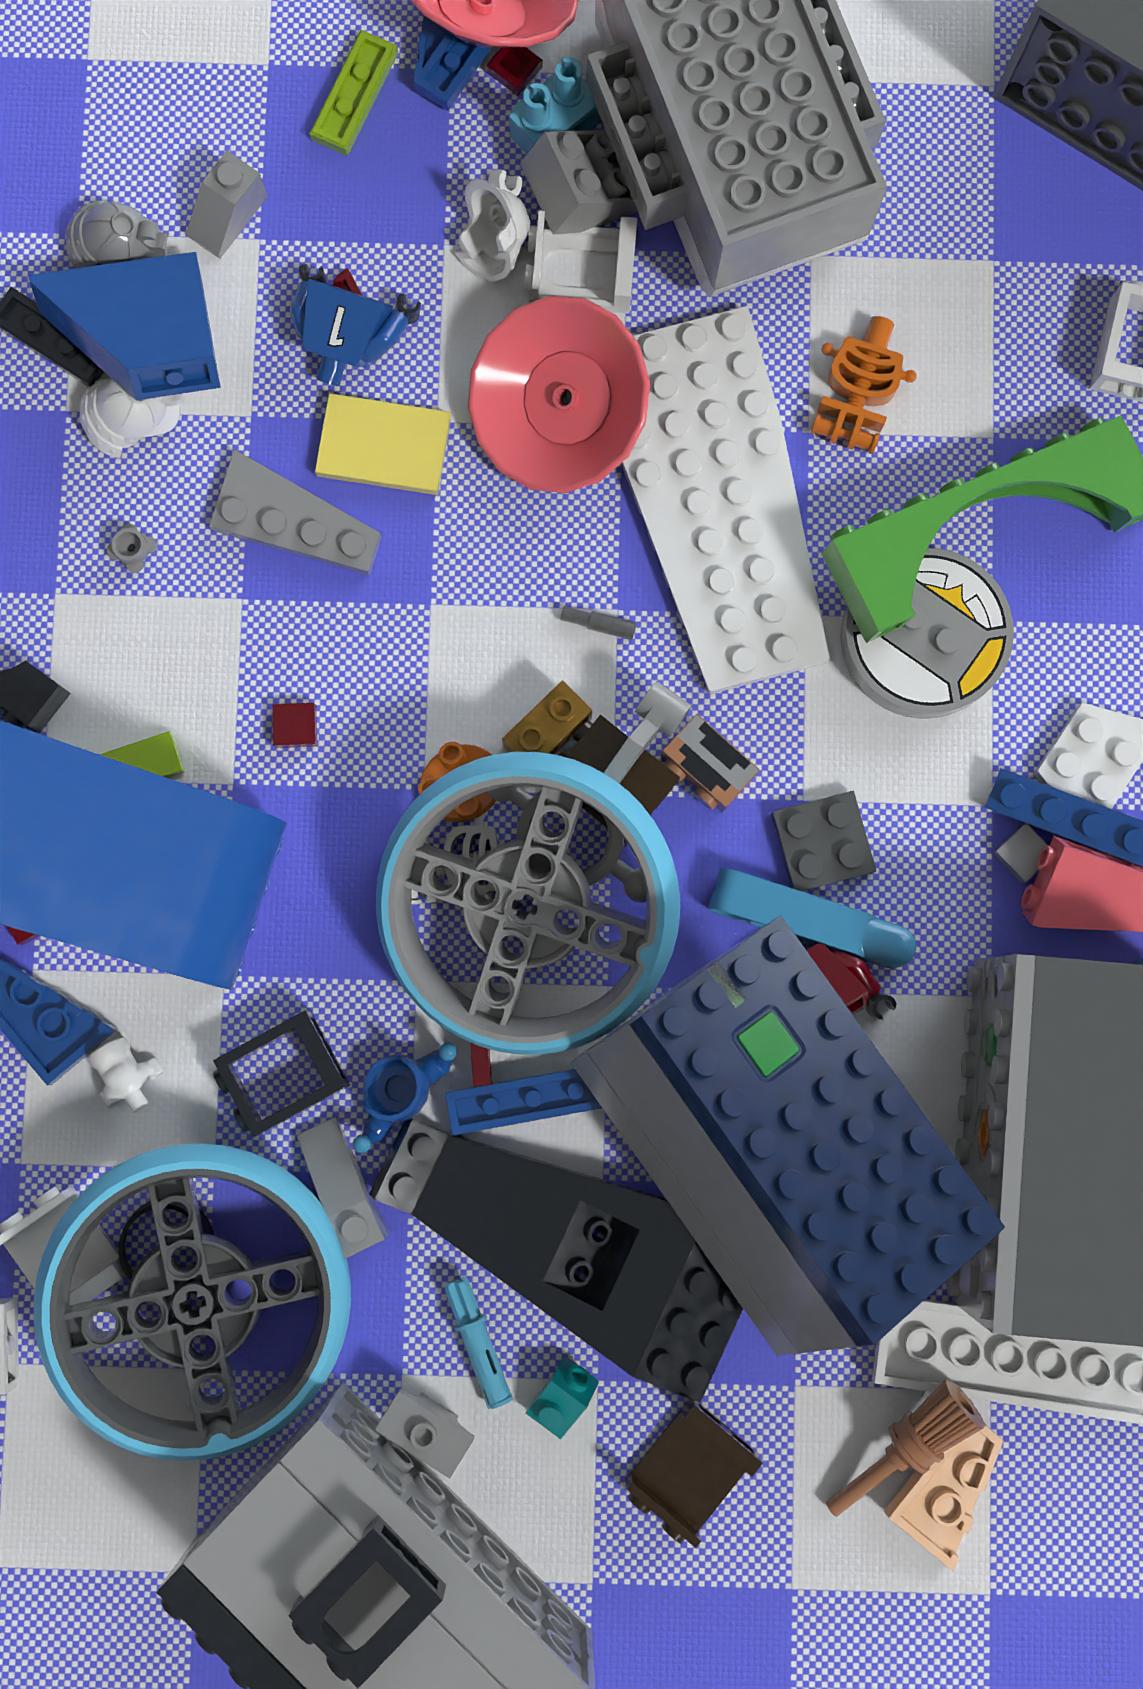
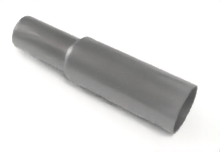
(600, 622)

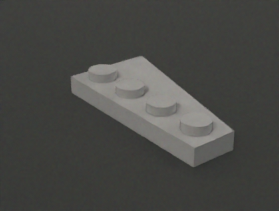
(283, 516)

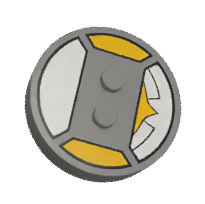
(946, 651)

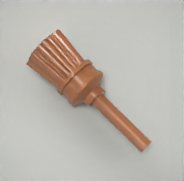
(917, 1441)

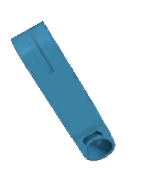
(812, 919)

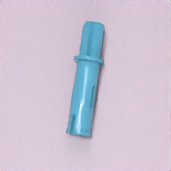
(478, 1343)

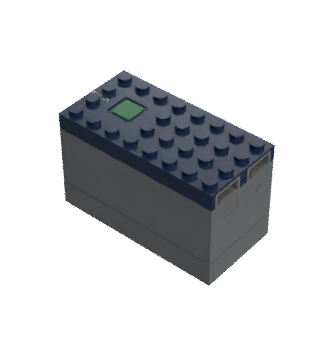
(789, 1147)

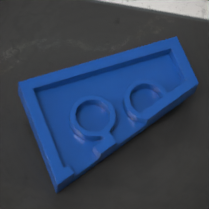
(45, 1025)

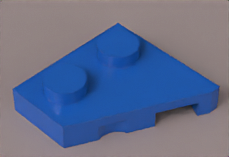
(444, 64)

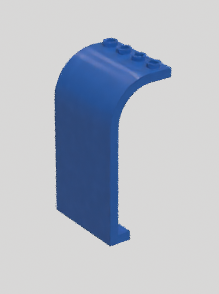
(129, 860)

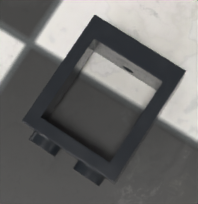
(320, 1054)

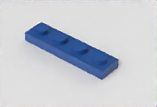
(1067, 816)
(518, 1101)

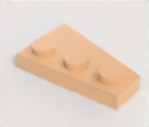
(939, 1504)

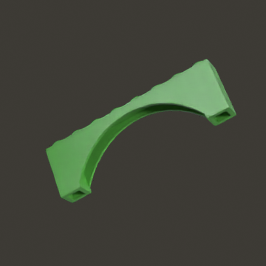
(881, 560)

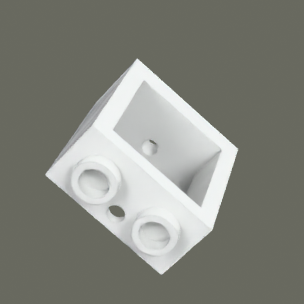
(1113, 376)

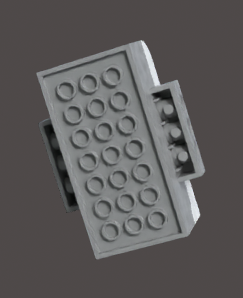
(740, 129)

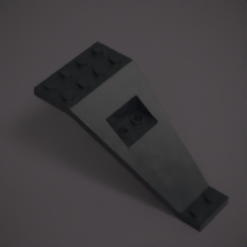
(643, 1281)

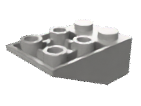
(577, 180)

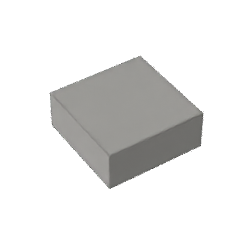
(1021, 852)

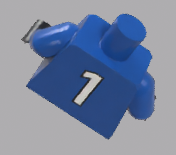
(345, 324)

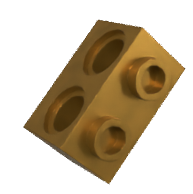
(549, 723)

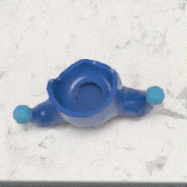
(398, 1091)

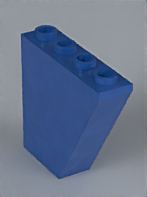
(136, 322)

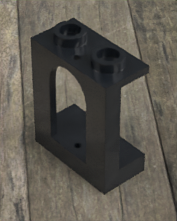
(386, 1547)

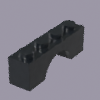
(29, 696)

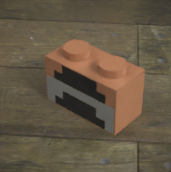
(708, 764)

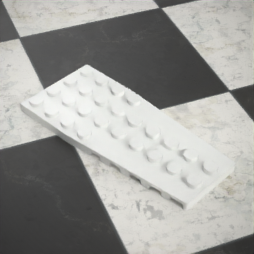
(724, 503)

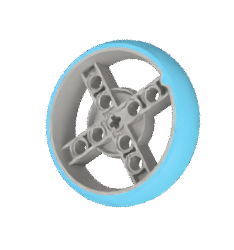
(488, 1018)

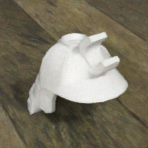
(495, 226)
(119, 421)

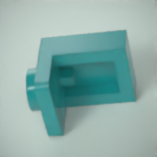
(563, 1398)

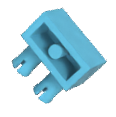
(555, 105)

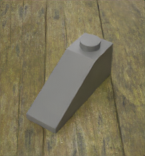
(342, 1187)

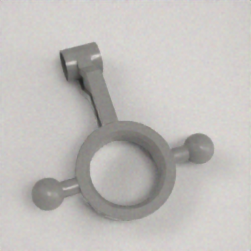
(661, 712)

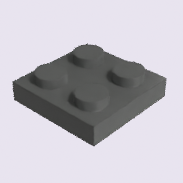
(823, 841)

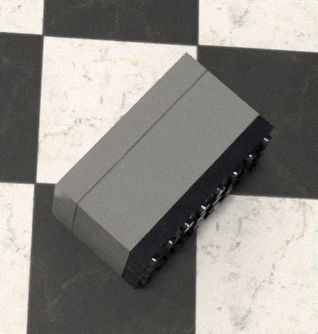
(307, 1511)

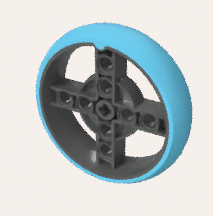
(219, 1423)

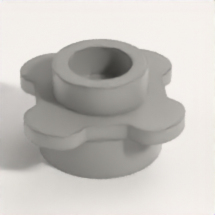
(123, 539)

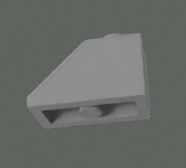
(225, 204)

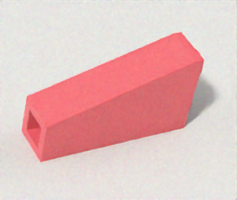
(1084, 890)

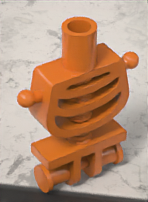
(867, 367)

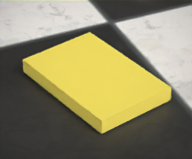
(383, 444)

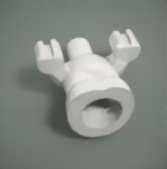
(123, 1074)

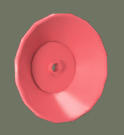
(501, 21)
(520, 388)

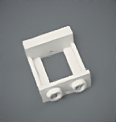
(594, 240)

